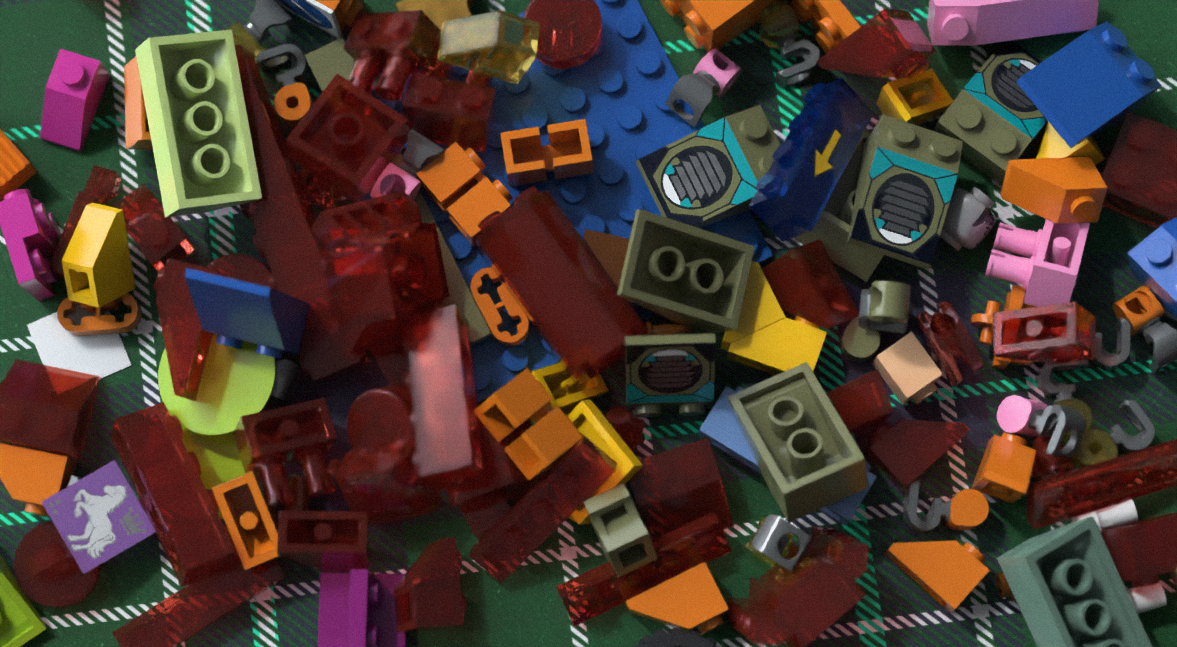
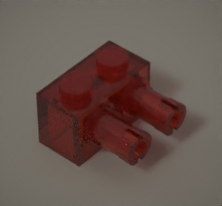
(392, 48)
(451, 109)
(284, 436)

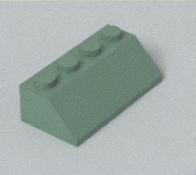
(1072, 590)

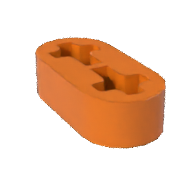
(491, 312)
(101, 323)

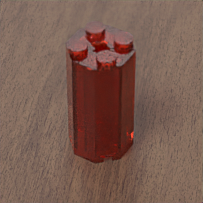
(559, 284)

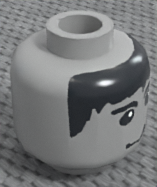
(967, 219)

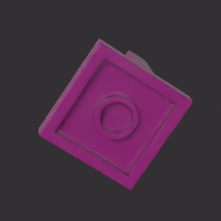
(358, 610)

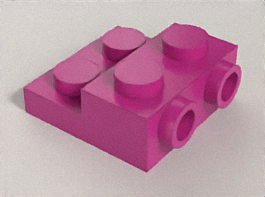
(29, 237)

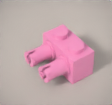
(1053, 261)

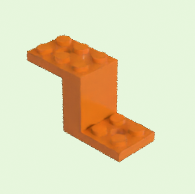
(720, 21)

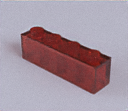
(443, 399)
(173, 493)

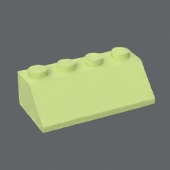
(198, 122)

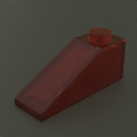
(181, 328)

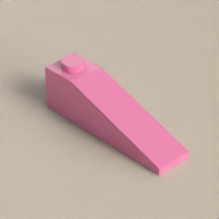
(1006, 20)

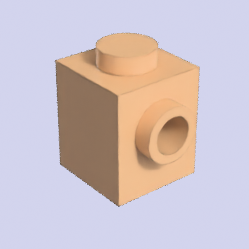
(908, 370)

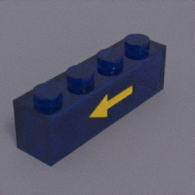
(811, 159)

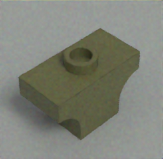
(620, 530)

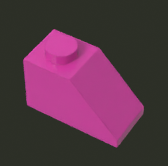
(72, 99)

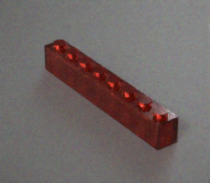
(285, 234)

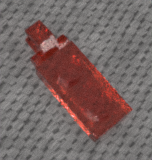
(100, 188)

